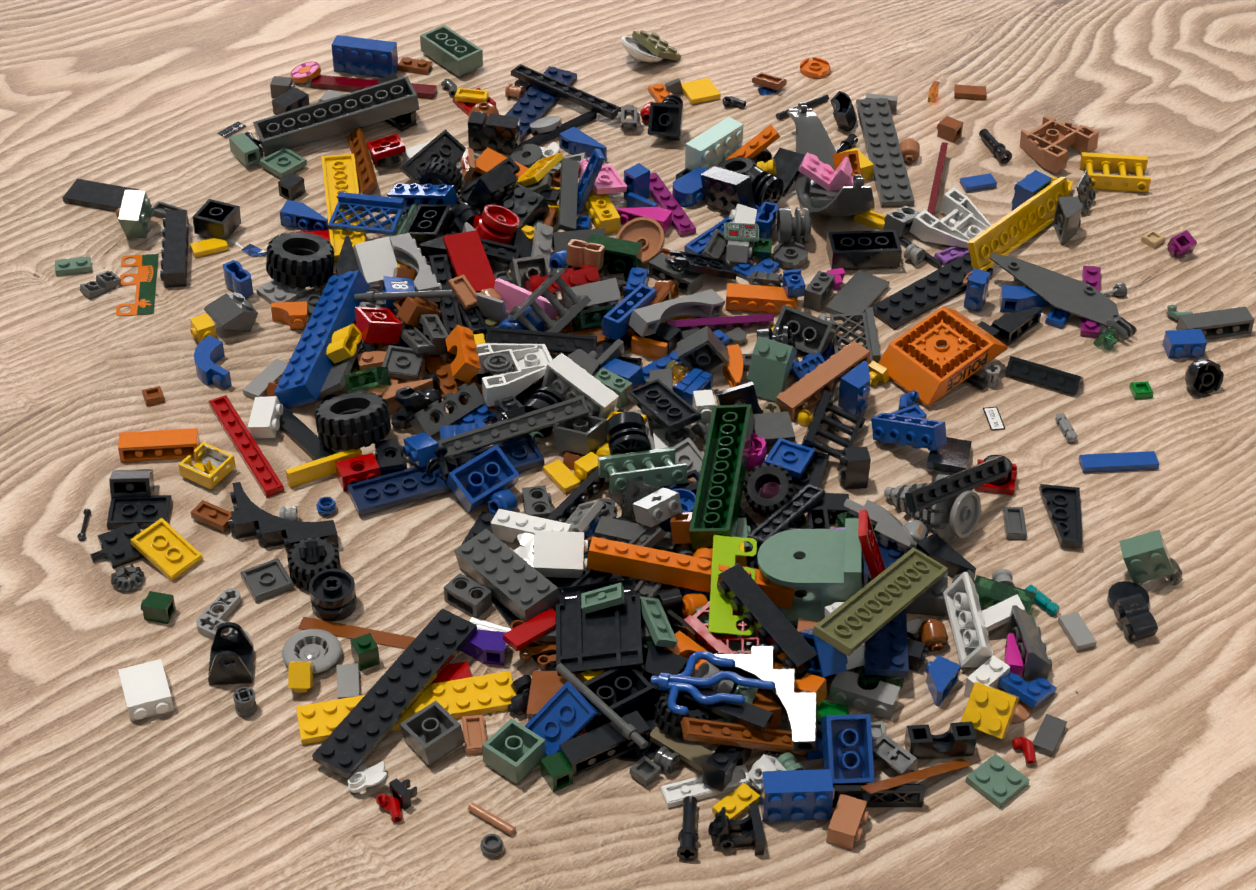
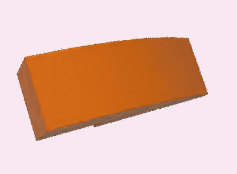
(734, 369)

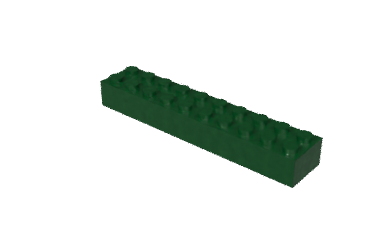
(722, 474)

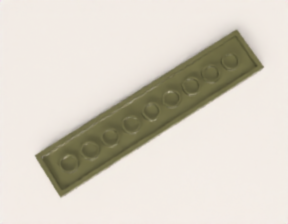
(879, 601)

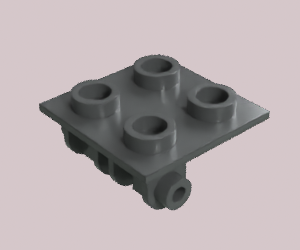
(1085, 192)

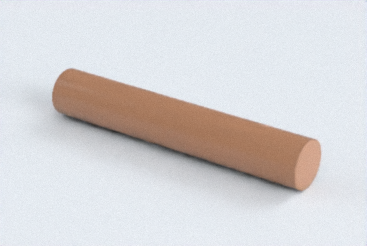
(492, 819)

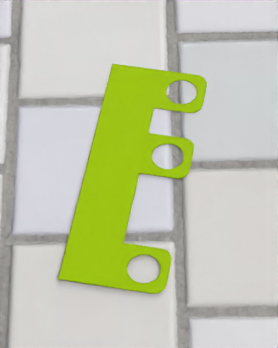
(720, 611)

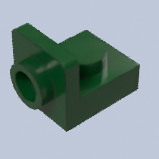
(763, 248)

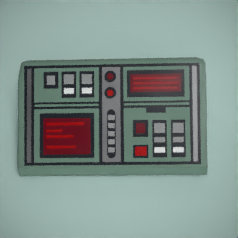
(741, 232)

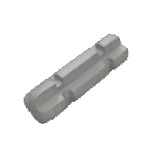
(1066, 427)

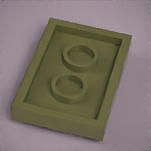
(656, 45)

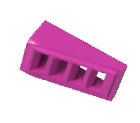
(1013, 656)

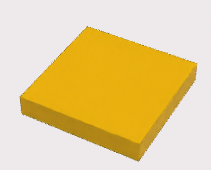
(700, 91)

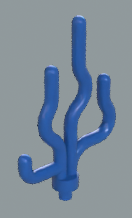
(685, 683)

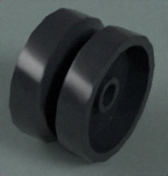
(333, 595)

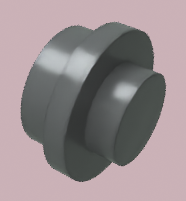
(491, 845)

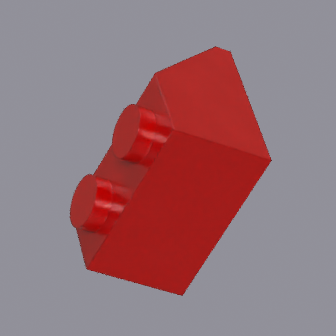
(378, 325)

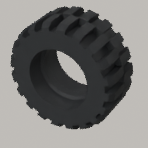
(300, 259)
(352, 421)

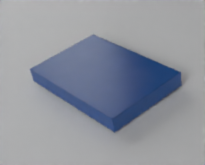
(562, 717)

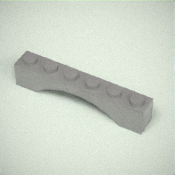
(406, 252)
(701, 304)

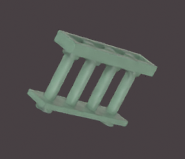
(650, 466)

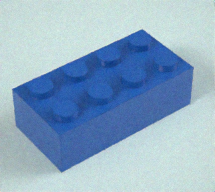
(364, 56)

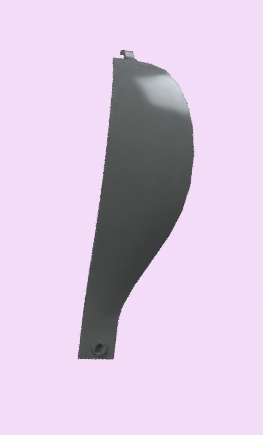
(813, 138)

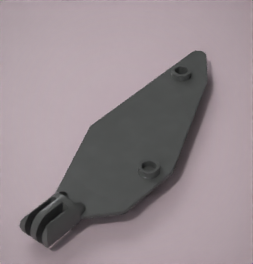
(1067, 294)

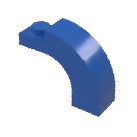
(205, 356)

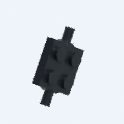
(117, 546)

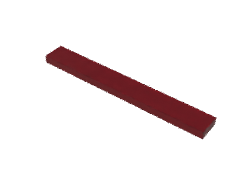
(355, 84)
(937, 178)

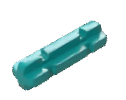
(1044, 601)

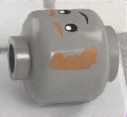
(917, 530)

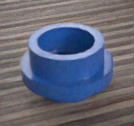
(326, 505)

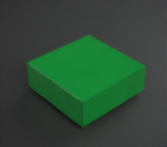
(1141, 390)

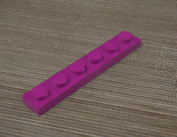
(666, 200)
(1092, 276)
(745, 320)

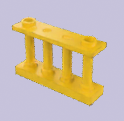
(1120, 164)

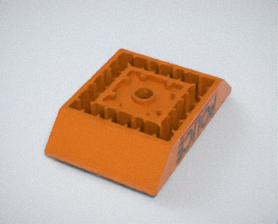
(933, 371)

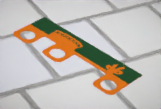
(145, 284)

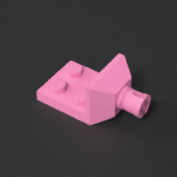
(825, 175)
(607, 180)

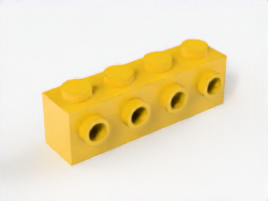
(602, 212)

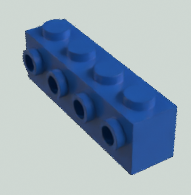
(424, 194)
(617, 320)
(909, 431)

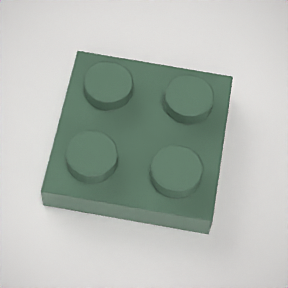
(283, 162)
(997, 781)

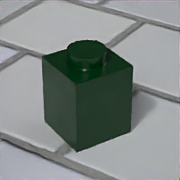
(158, 607)
(365, 651)
(556, 771)

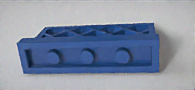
(368, 204)

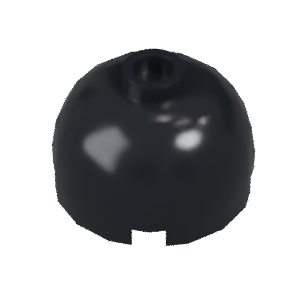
(1203, 377)

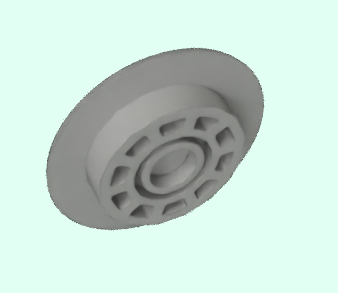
(314, 646)

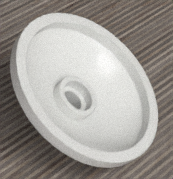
(638, 51)

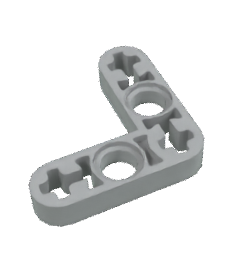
(215, 620)

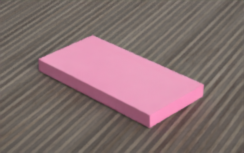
(516, 295)

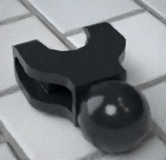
(411, 403)

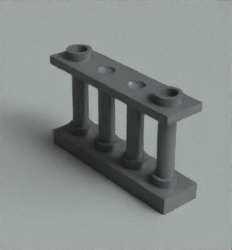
(565, 314)

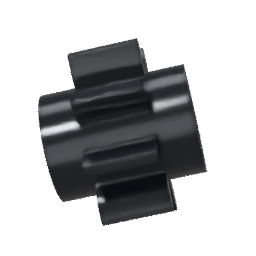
(312, 551)

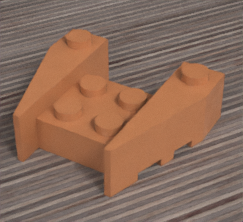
(1049, 142)
(376, 358)

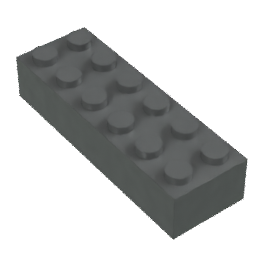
(507, 576)

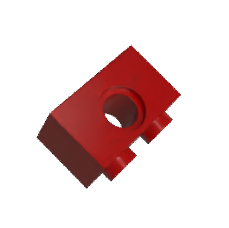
(357, 469)

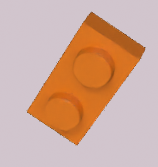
(658, 92)

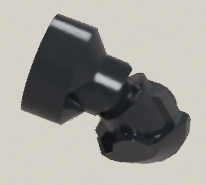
(520, 702)

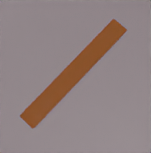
(352, 632)
(916, 775)

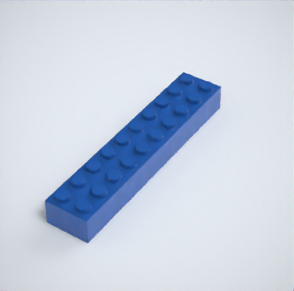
(309, 361)

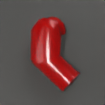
(1027, 747)
(391, 805)

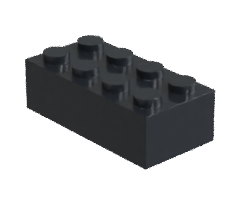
(864, 249)

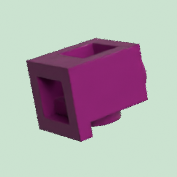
(1181, 244)

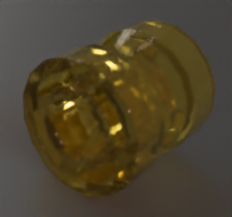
(677, 371)

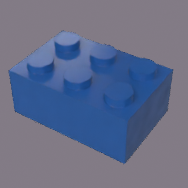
(482, 477)
(848, 748)
(796, 795)

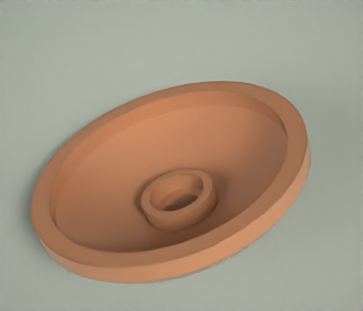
(644, 231)

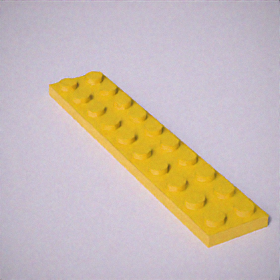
(340, 176)
(1017, 225)
(458, 697)

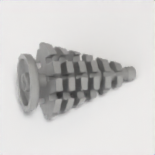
(948, 518)

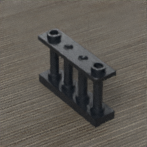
(820, 417)

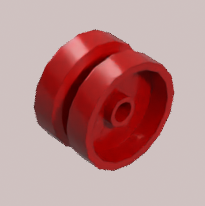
(497, 224)

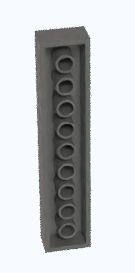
(336, 115)

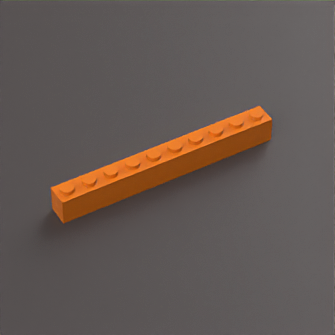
(670, 568)

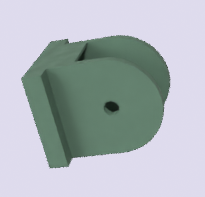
(826, 573)

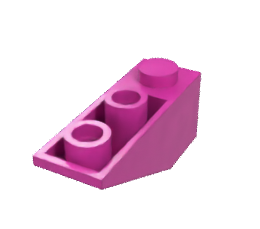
(661, 215)

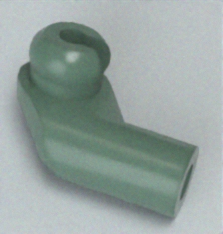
(1173, 313)

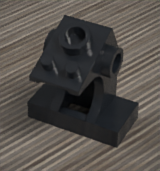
(750, 828)

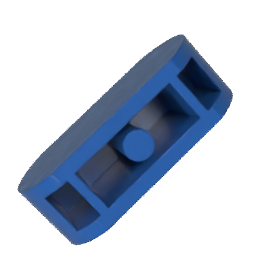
(688, 188)

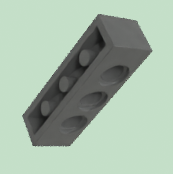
(468, 394)

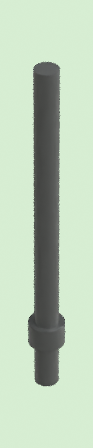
(372, 296)
(628, 730)

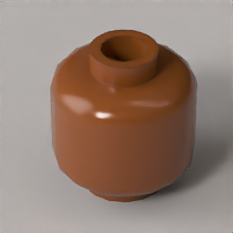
(674, 290)
(933, 634)

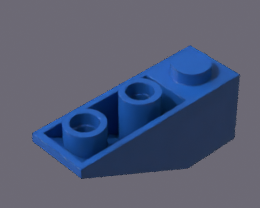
(577, 142)
(302, 217)
(1019, 298)

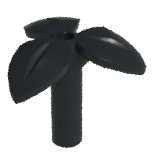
(442, 462)

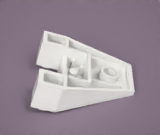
(957, 228)
(527, 368)

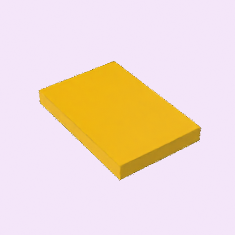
(539, 170)
(166, 549)

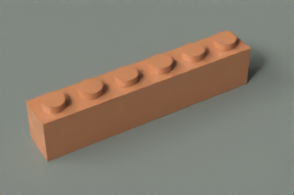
(810, 388)

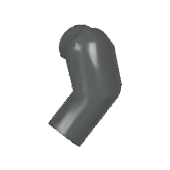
(447, 83)

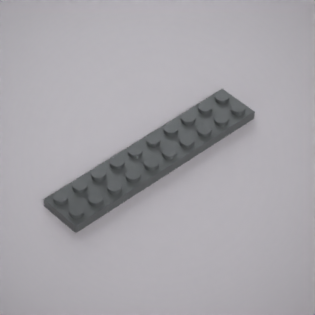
(884, 152)

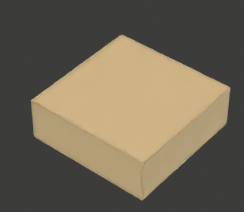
(1153, 239)

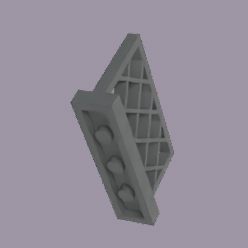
(867, 326)

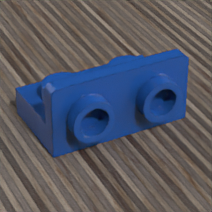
(809, 363)

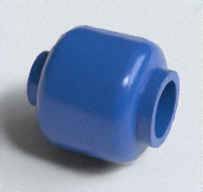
(558, 259)
(502, 499)

